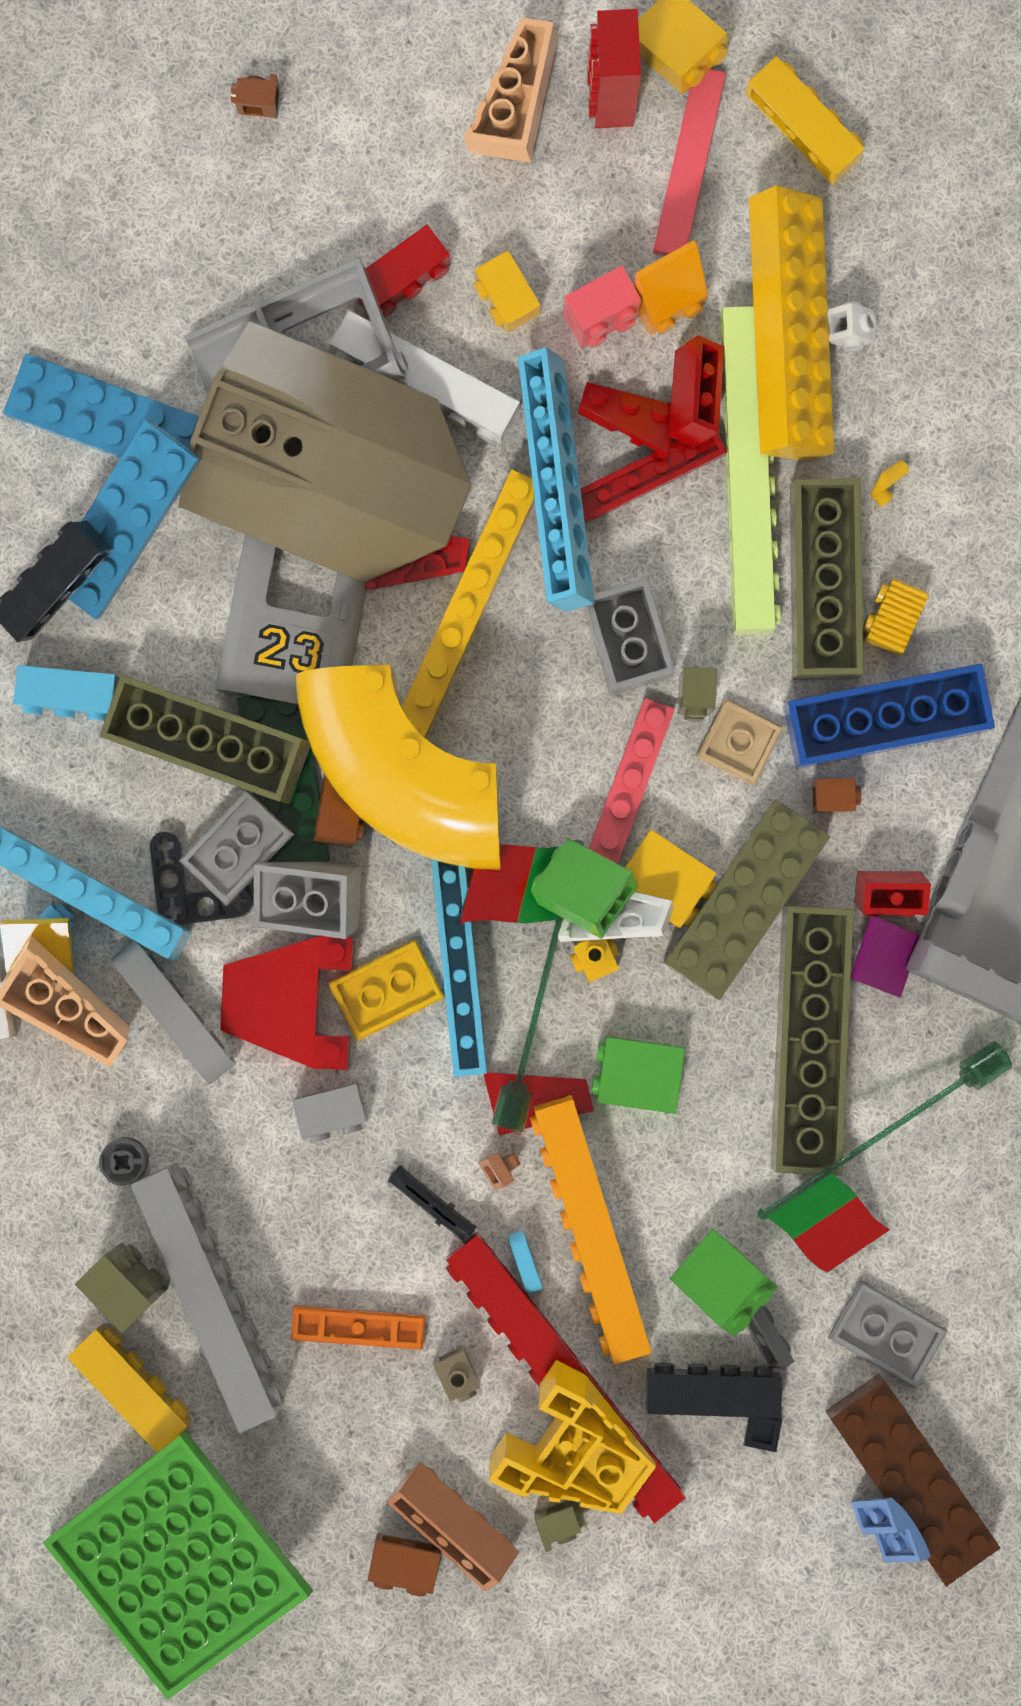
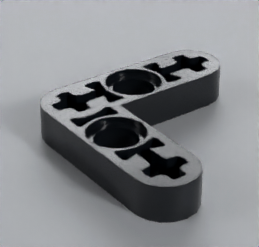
(187, 902)

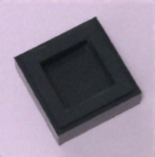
(763, 1433)

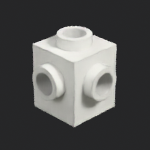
(851, 326)

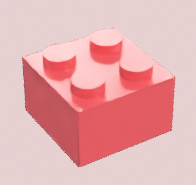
(602, 307)

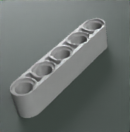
(172, 1013)

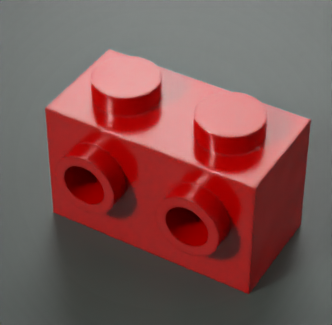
(892, 893)

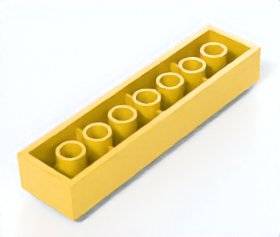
(791, 324)

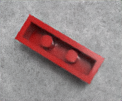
(407, 268)
(696, 391)

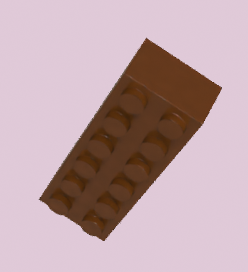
(913, 1476)

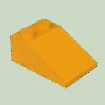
(671, 289)

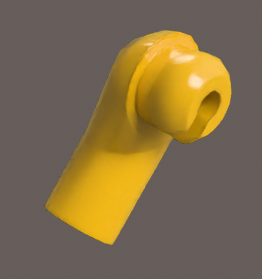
(885, 480)

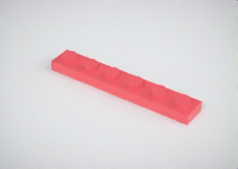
(631, 779)

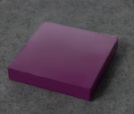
(884, 957)

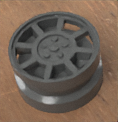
(124, 1161)

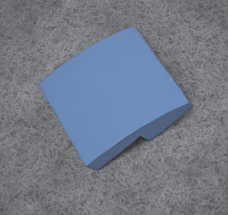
(893, 1528)

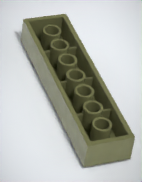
(812, 1039)

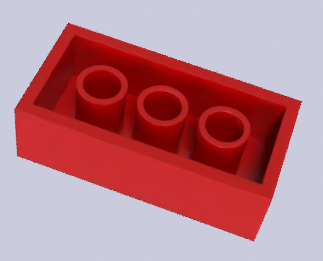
(614, 68)

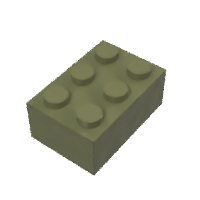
(122, 1286)

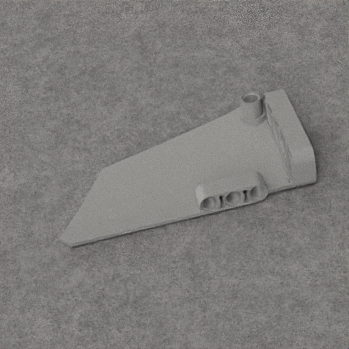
(976, 913)

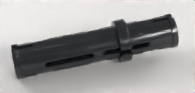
(432, 1204)

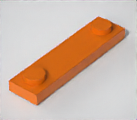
(358, 1327)

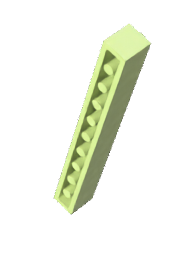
(747, 482)

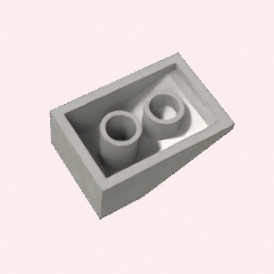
(307, 897)

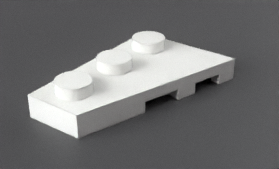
(639, 918)

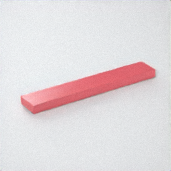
(689, 163)

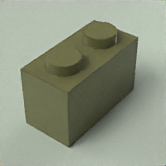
(697, 693)

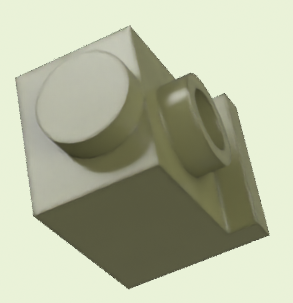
(559, 1523)

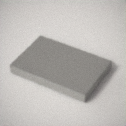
(233, 844)
(887, 1334)

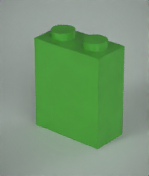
(584, 887)
(638, 1074)
(723, 1283)

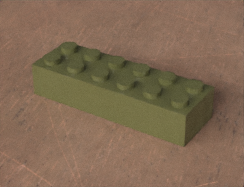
(826, 579)
(205, 739)
(746, 899)

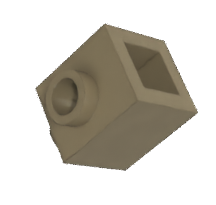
(457, 1375)

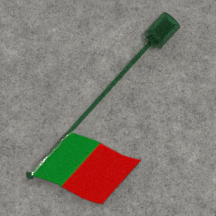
(508, 897)
(827, 1215)

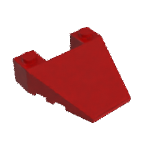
(276, 1001)

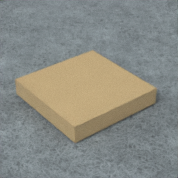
(739, 742)

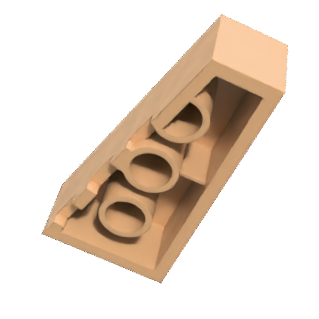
(513, 107)
(60, 1004)

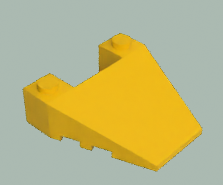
(583, 1453)

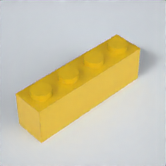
(805, 119)
(130, 1388)

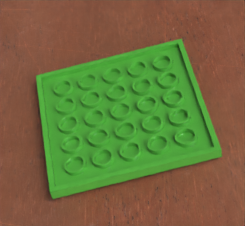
(177, 1565)

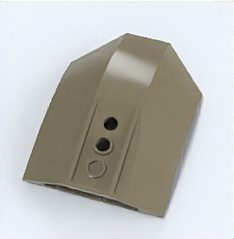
(373, 469)

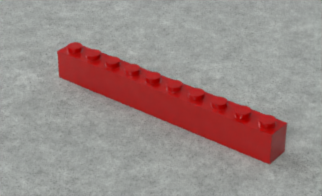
(540, 1346)

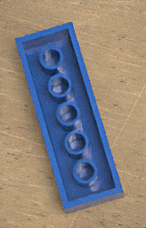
(888, 716)

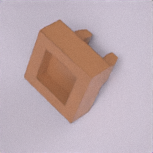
(498, 1169)

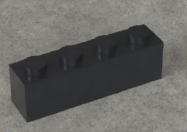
(52, 579)
(713, 1392)

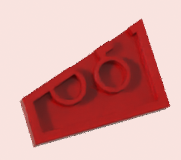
(634, 415)
(441, 563)
(544, 1090)

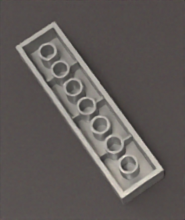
(209, 1297)

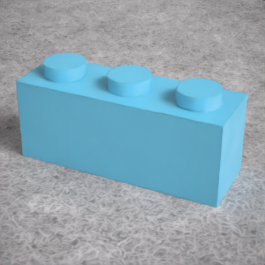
(64, 692)

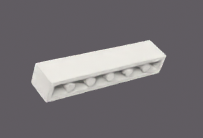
(458, 393)

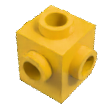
(595, 969)

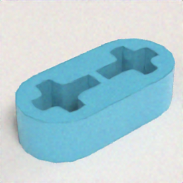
(525, 1262)

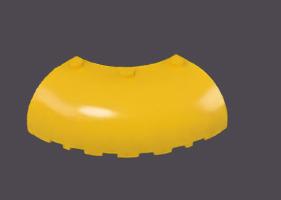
(393, 773)

